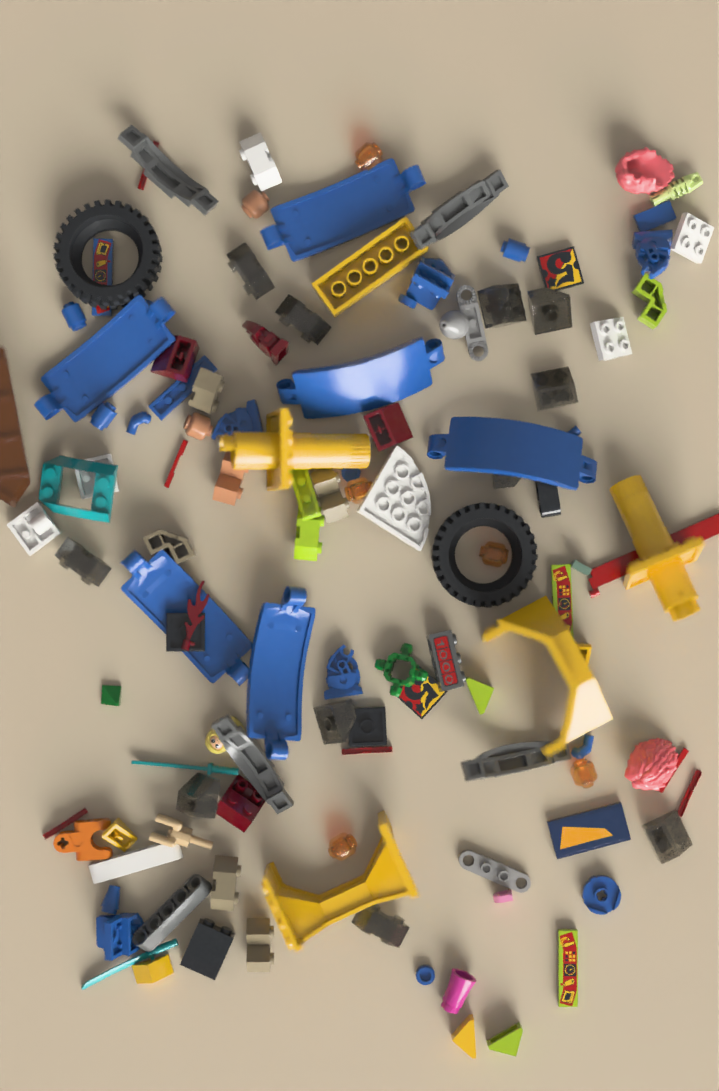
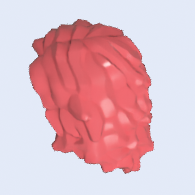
(643, 171)
(651, 764)

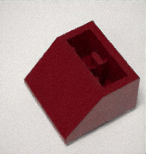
(177, 359)
(388, 426)
(240, 803)

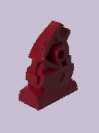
(267, 341)

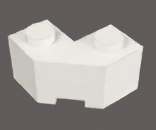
(260, 161)

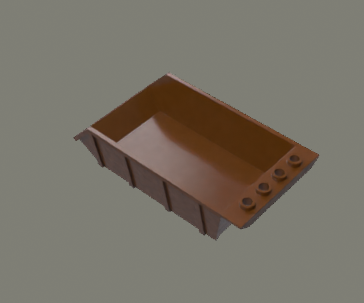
(13, 465)

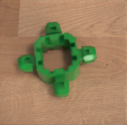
(388, 665)

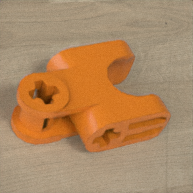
(81, 840)

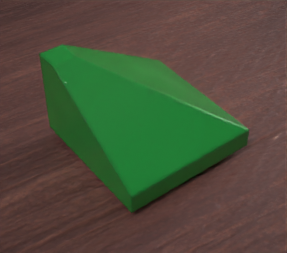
(111, 695)

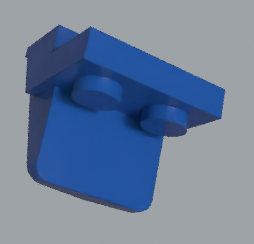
(430, 282)
(116, 932)

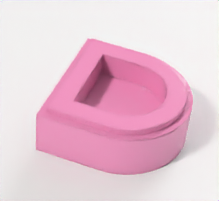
(503, 896)

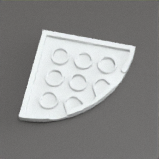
(399, 500)

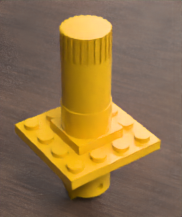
(285, 450)
(659, 557)

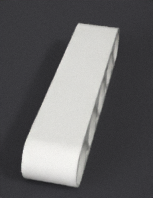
(133, 861)

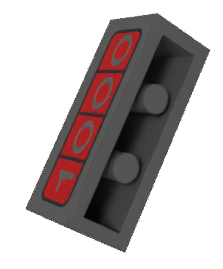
(446, 660)

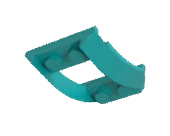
(102, 493)

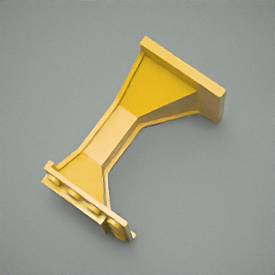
(585, 703)
(306, 913)

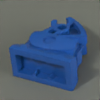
(653, 250)
(240, 420)
(341, 678)

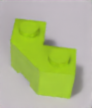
(652, 293)
(307, 538)

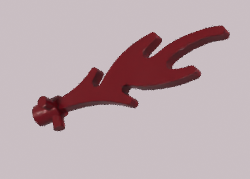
(193, 612)

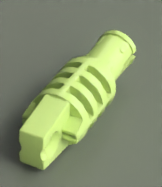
(677, 188)

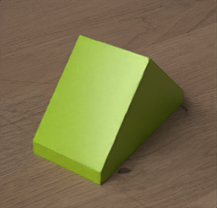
(480, 693)
(507, 1040)

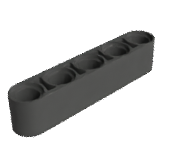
(172, 913)

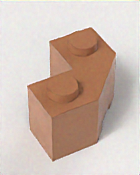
(229, 482)

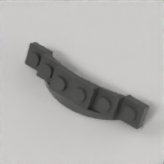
(165, 172)
(458, 210)
(511, 760)
(253, 763)

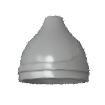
(454, 324)

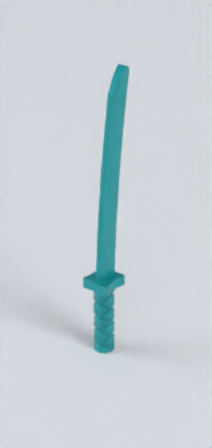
(210, 769)
(160, 948)

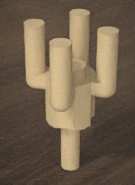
(177, 834)

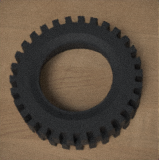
(97, 220)
(521, 564)

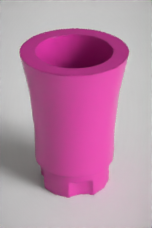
(457, 990)

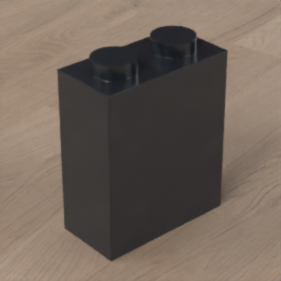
(207, 948)

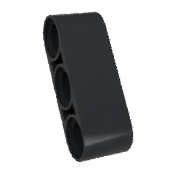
(548, 499)

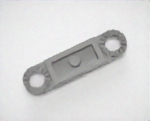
(475, 334)
(494, 871)

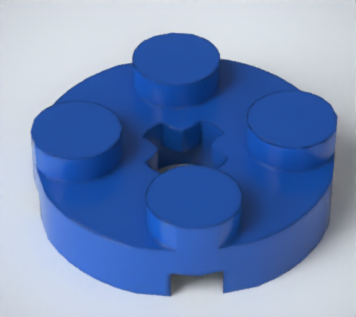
(606, 904)

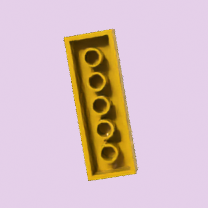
(368, 268)

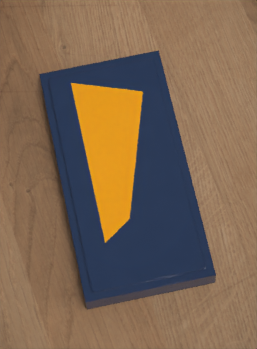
(588, 830)

